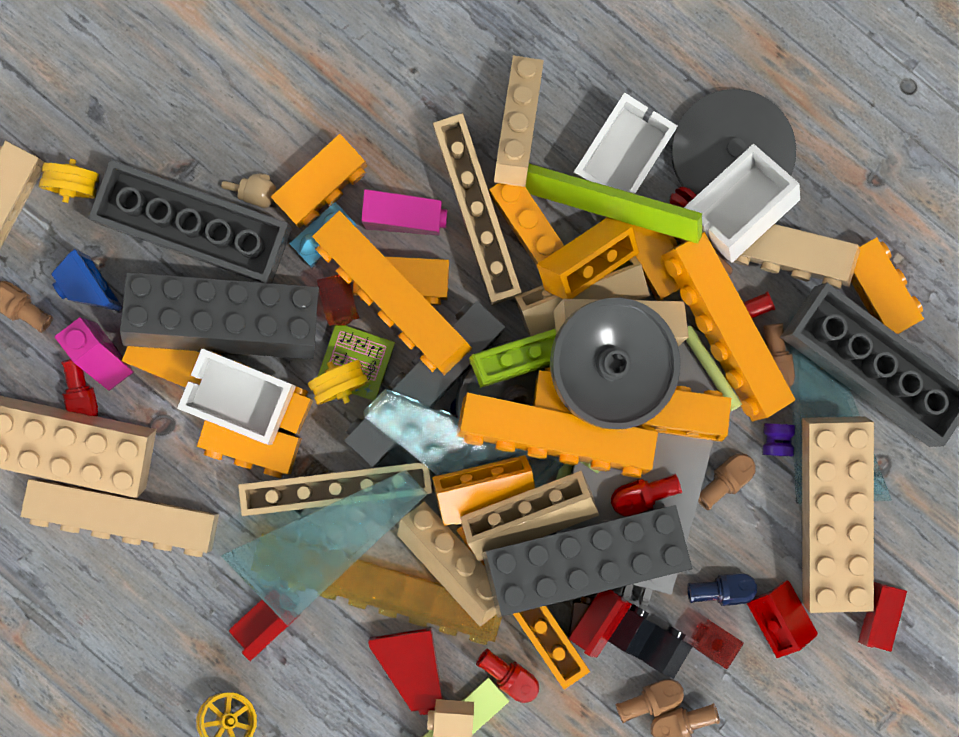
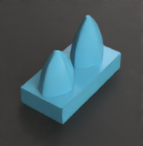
(306, 244)

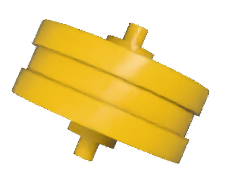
(69, 180)
(338, 382)
(226, 720)

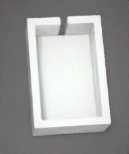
(625, 147)
(744, 202)
(237, 397)

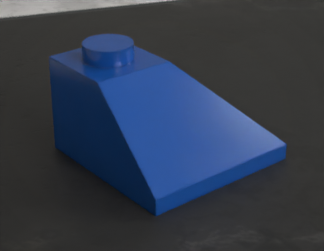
(83, 283)

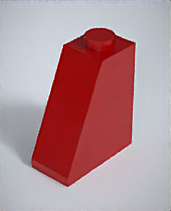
(411, 666)

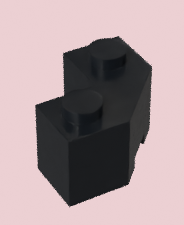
(651, 643)

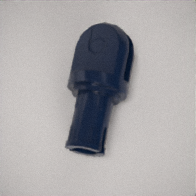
(726, 589)

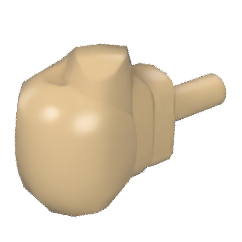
(255, 190)

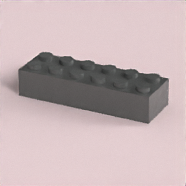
(190, 222)
(219, 316)
(876, 364)
(422, 384)
(586, 561)

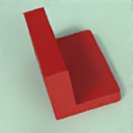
(783, 620)
(600, 622)
(882, 623)
(257, 629)

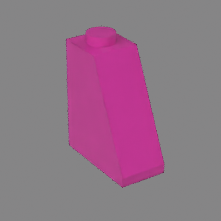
(402, 213)
(94, 352)

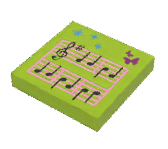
(372, 351)

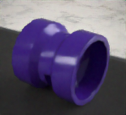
(778, 432)

